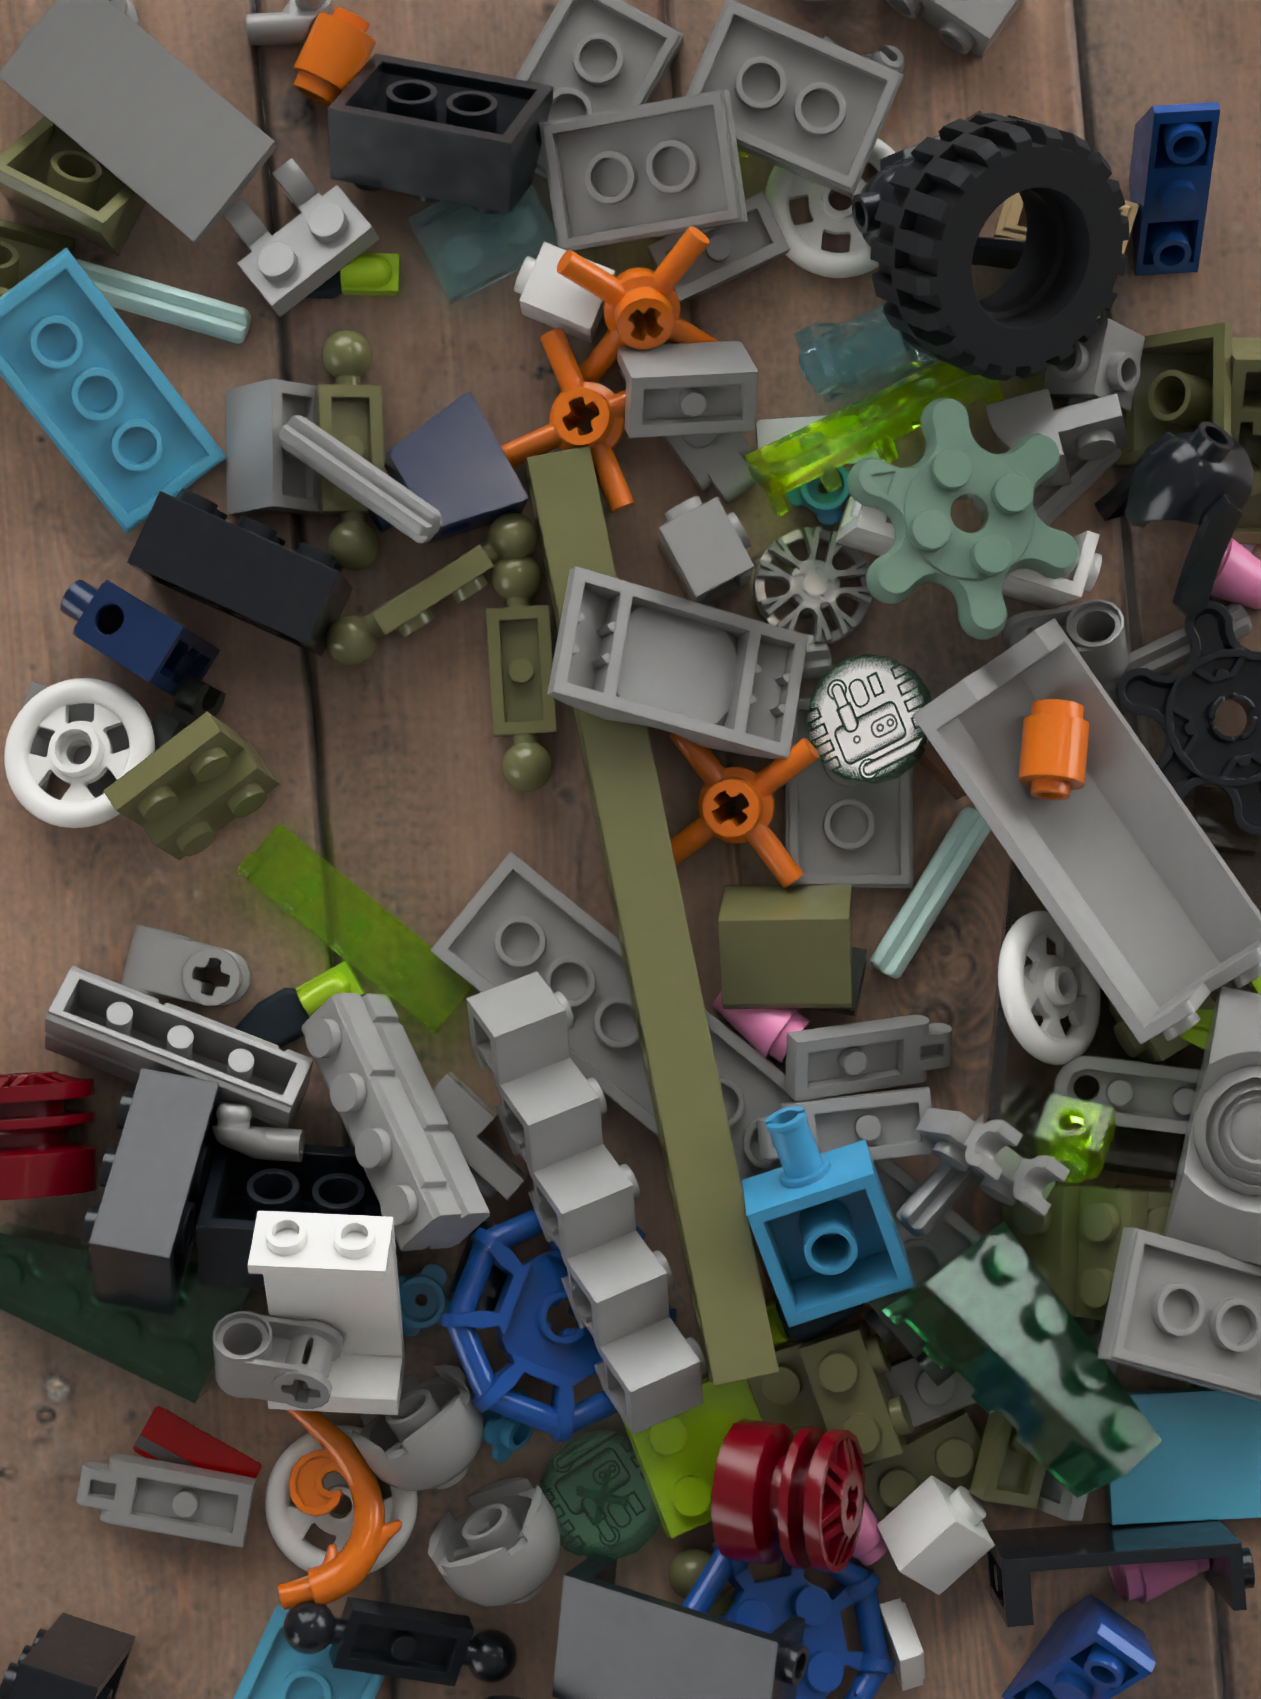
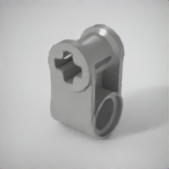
(1082, 625)
(175, 967)
(276, 1358)

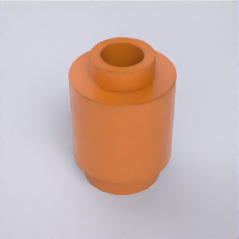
(332, 55)
(1054, 749)

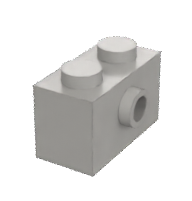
(705, 550)

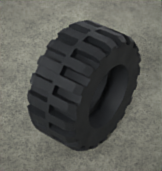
(1065, 263)

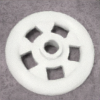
(806, 238)
(51, 712)
(1048, 988)
(290, 1525)

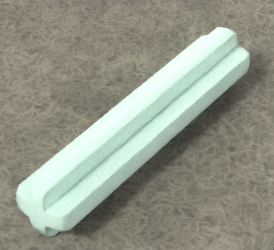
(170, 304)
(930, 893)

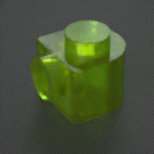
(1076, 1147)

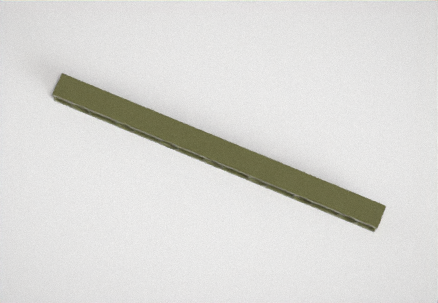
(659, 964)

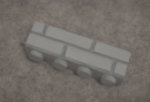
(130, 1030)
(394, 1121)

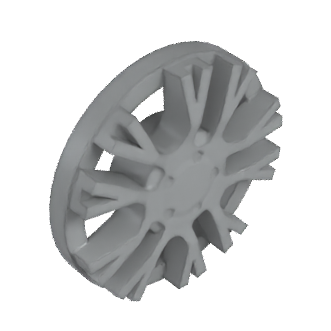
(812, 584)

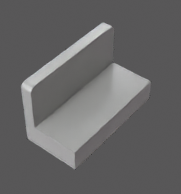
(689, 389)
(257, 467)

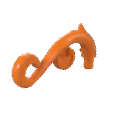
(369, 1534)

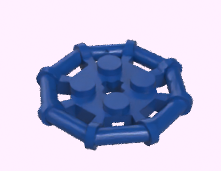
(524, 1333)
(774, 1599)

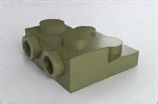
(193, 787)
(1079, 1240)
(837, 1384)

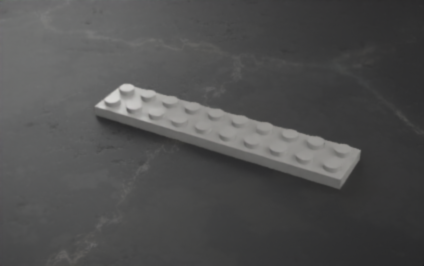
(529, 926)

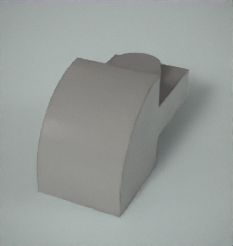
(1079, 430)
(467, 1119)

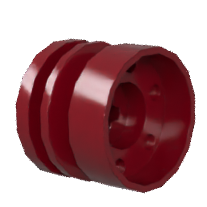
(33, 1136)
(788, 1495)

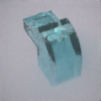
(856, 355)

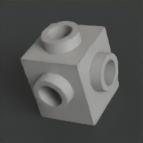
(1099, 367)

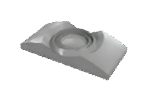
(677, 666)
(1220, 1161)

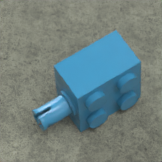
(823, 1224)

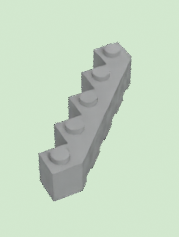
(585, 1201)

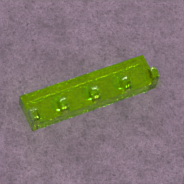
(859, 429)
(355, 926)

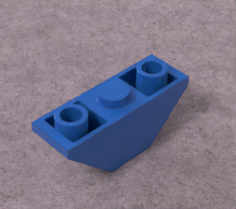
(1171, 185)
(1084, 1656)

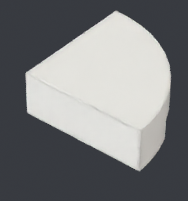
(903, 1644)

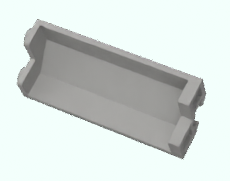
(1115, 860)

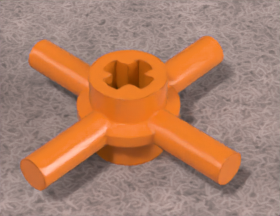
(638, 303)
(567, 414)
(758, 790)

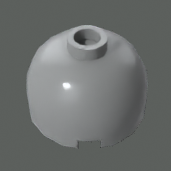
(430, 1436)
(500, 1546)

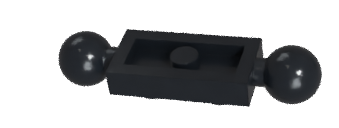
(400, 1641)

